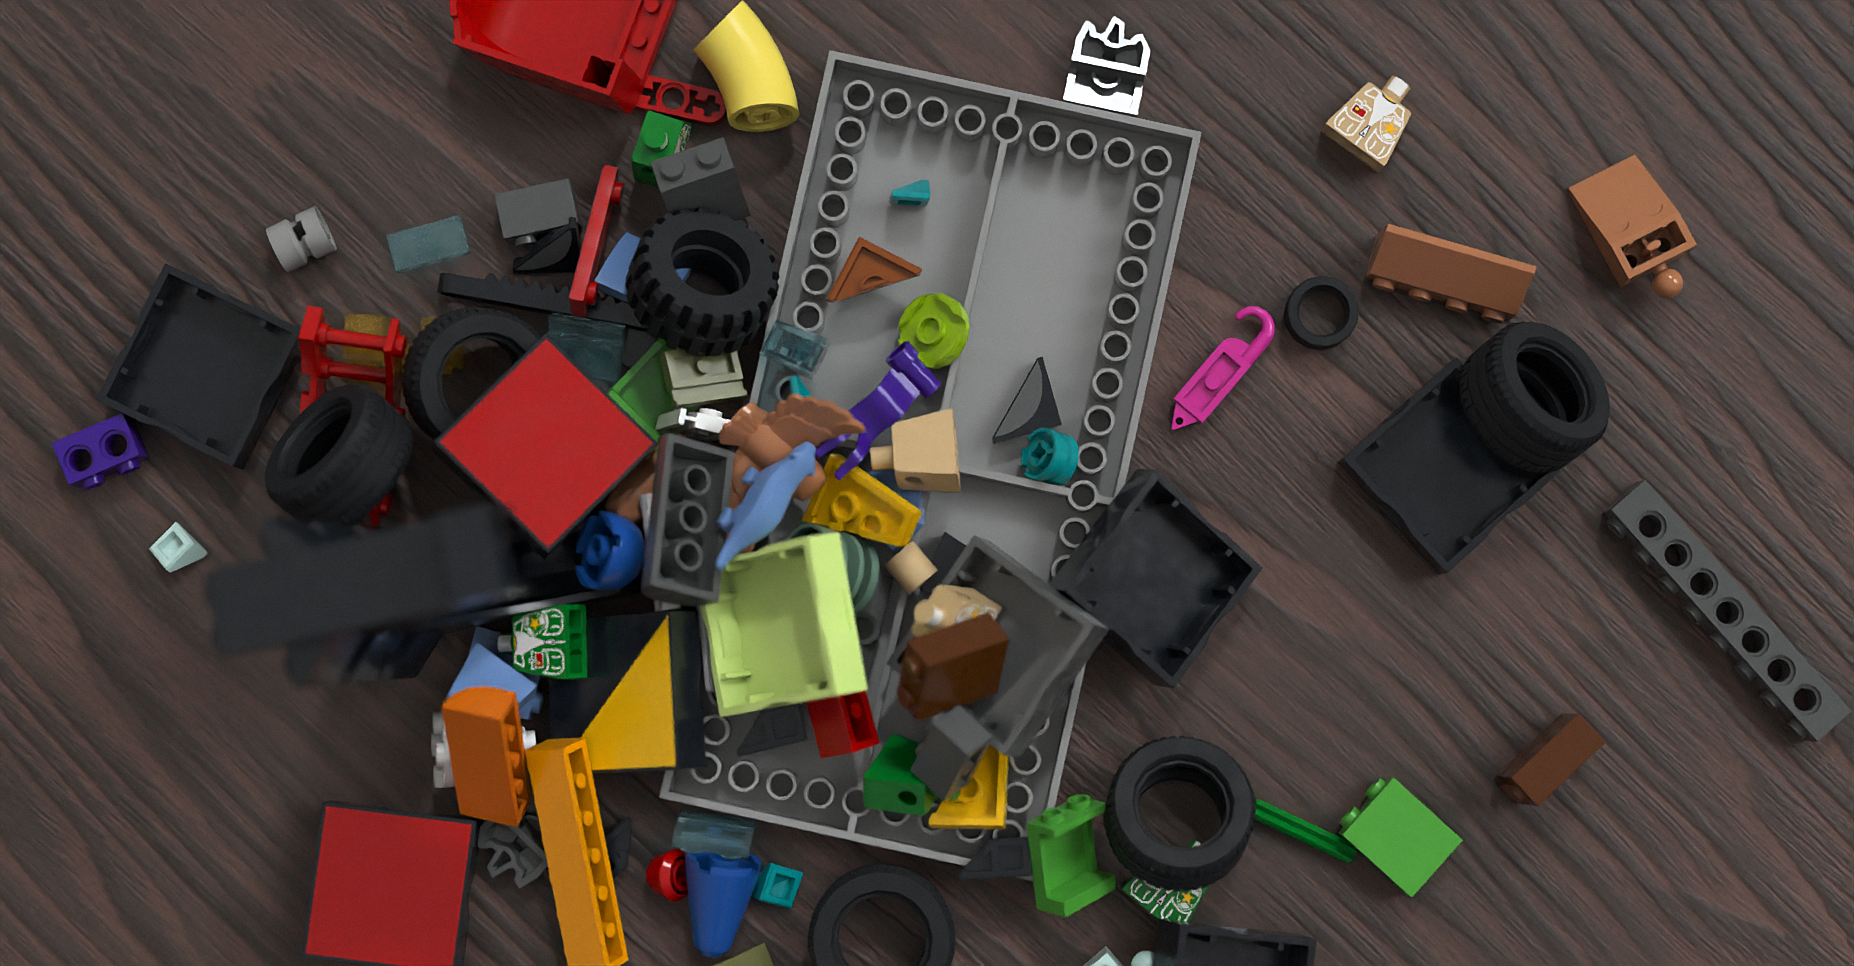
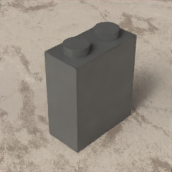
(701, 179)

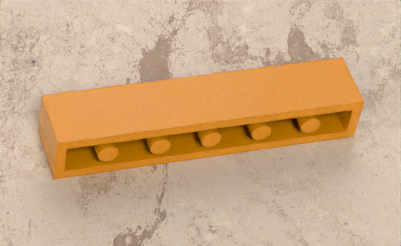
(576, 852)

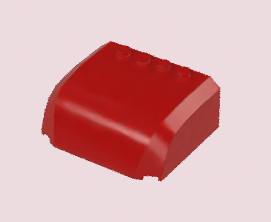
(570, 46)

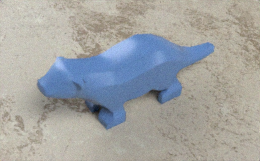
(764, 501)

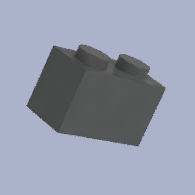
(536, 211)
(950, 752)

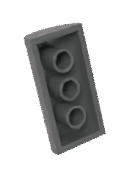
(683, 530)

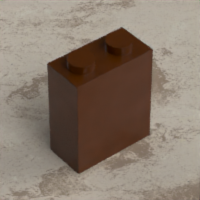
(952, 666)
(1549, 760)

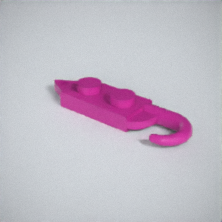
(1221, 371)

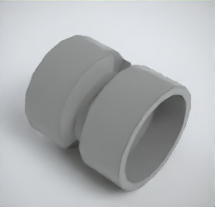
(301, 238)

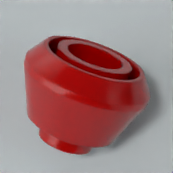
(668, 876)

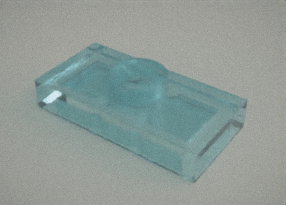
(428, 244)

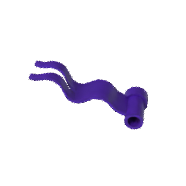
(886, 403)

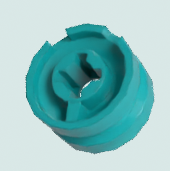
(1050, 456)

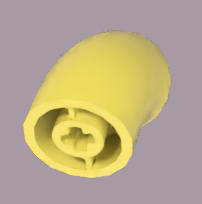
(749, 72)

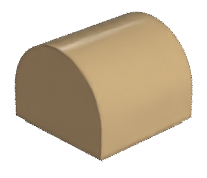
(910, 568)

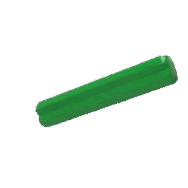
(1304, 831)

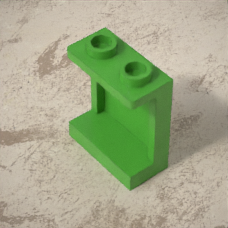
(644, 390)
(1399, 835)
(1066, 857)

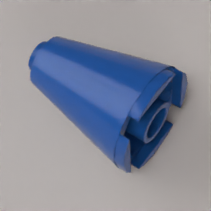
(718, 898)

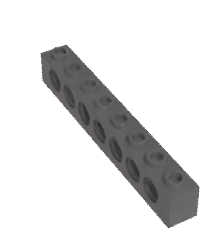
(1823, 705)

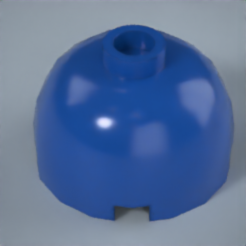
(610, 552)

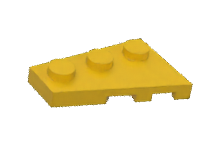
(862, 506)

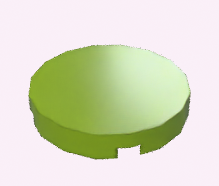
(935, 328)

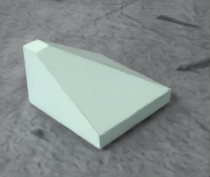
(177, 548)

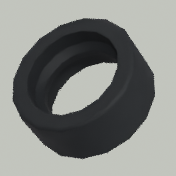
(1325, 284)

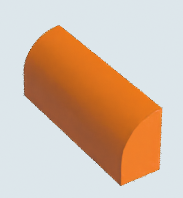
(487, 754)

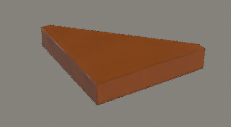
(870, 269)

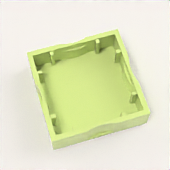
(784, 627)

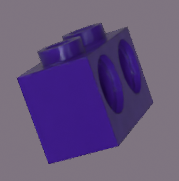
(99, 443)

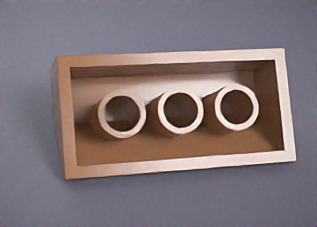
(1448, 273)

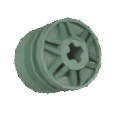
(859, 559)

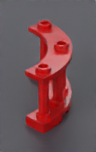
(313, 343)

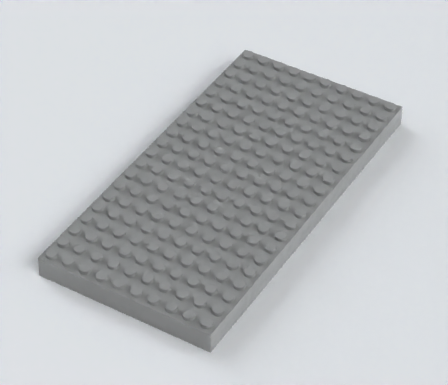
(1059, 249)

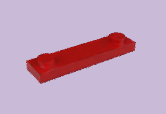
(584, 289)

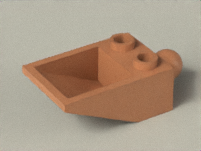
(1629, 220)

